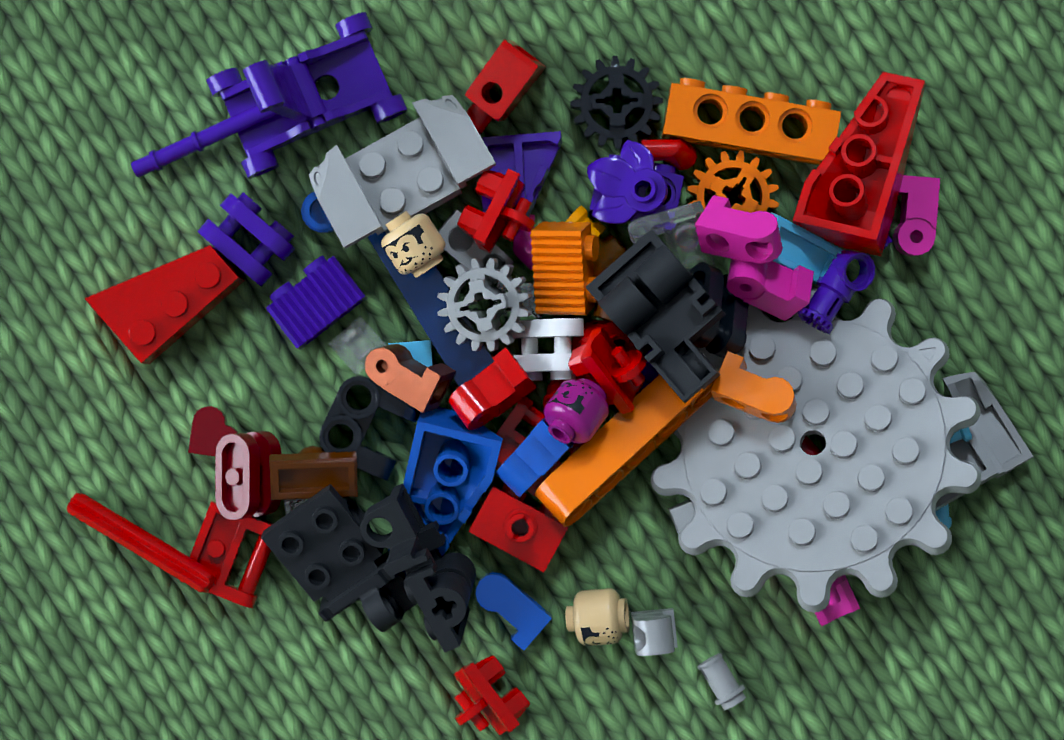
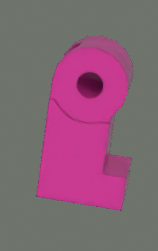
(918, 215)
(738, 233)
(771, 286)

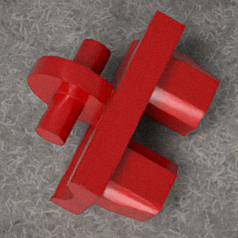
(504, 193)
(611, 367)
(477, 682)

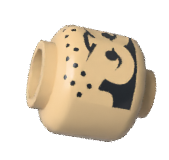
(413, 244)
(598, 617)

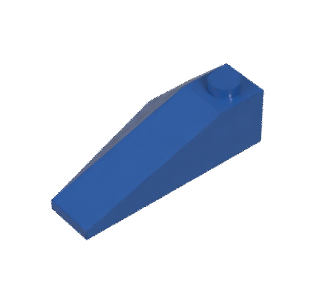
(449, 469)

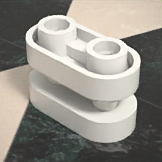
(556, 363)

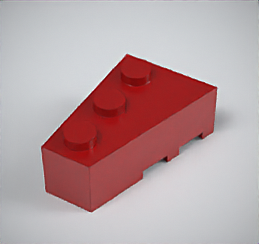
(166, 301)

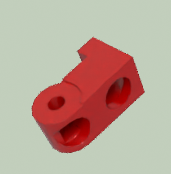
(491, 391)

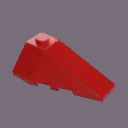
(860, 178)

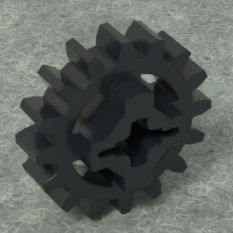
(615, 85)

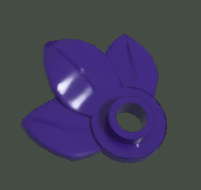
(620, 183)

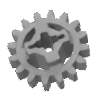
(482, 286)

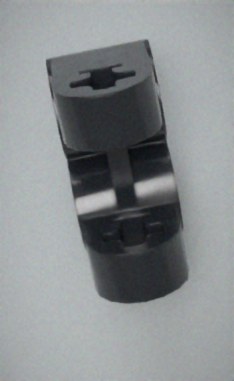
(359, 422)

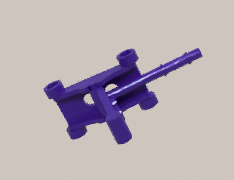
(283, 104)

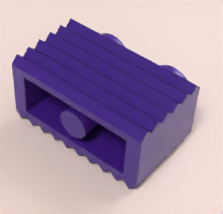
(315, 301)

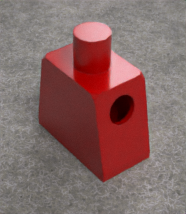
(514, 72)

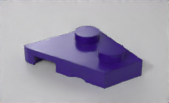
(529, 156)

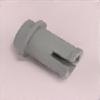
(722, 682)

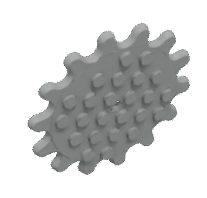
(856, 498)

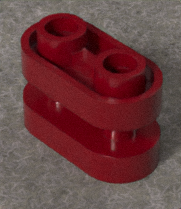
(244, 475)

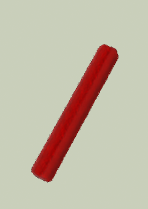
(141, 542)

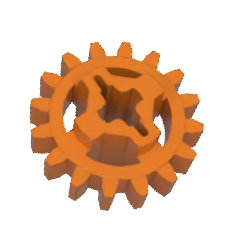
(748, 173)

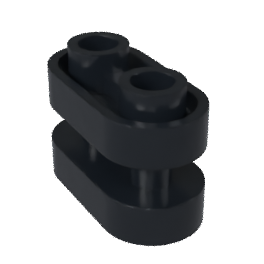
(730, 330)

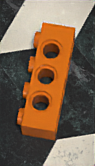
(683, 123)

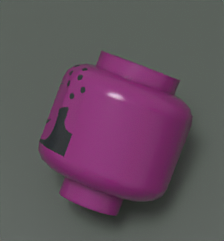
(576, 411)

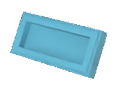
(804, 249)

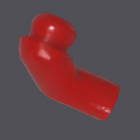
(672, 151)

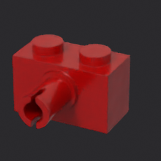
(518, 527)

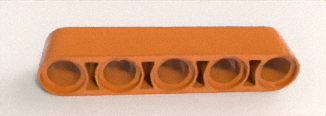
(616, 450)

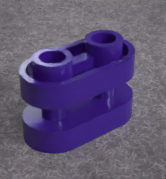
(244, 213)

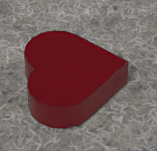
(207, 429)

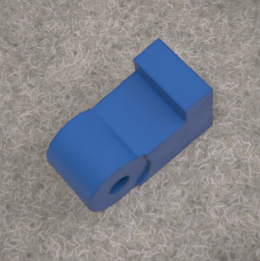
(532, 459)
(501, 595)

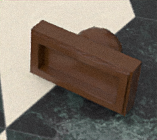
(311, 471)

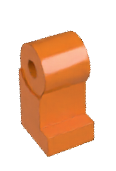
(761, 397)

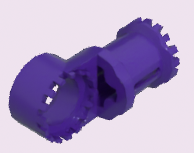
(836, 289)

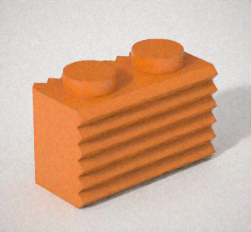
(563, 267)

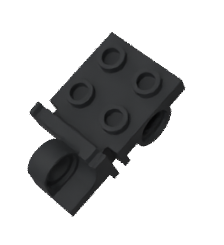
(660, 309)
(332, 560)
(433, 581)

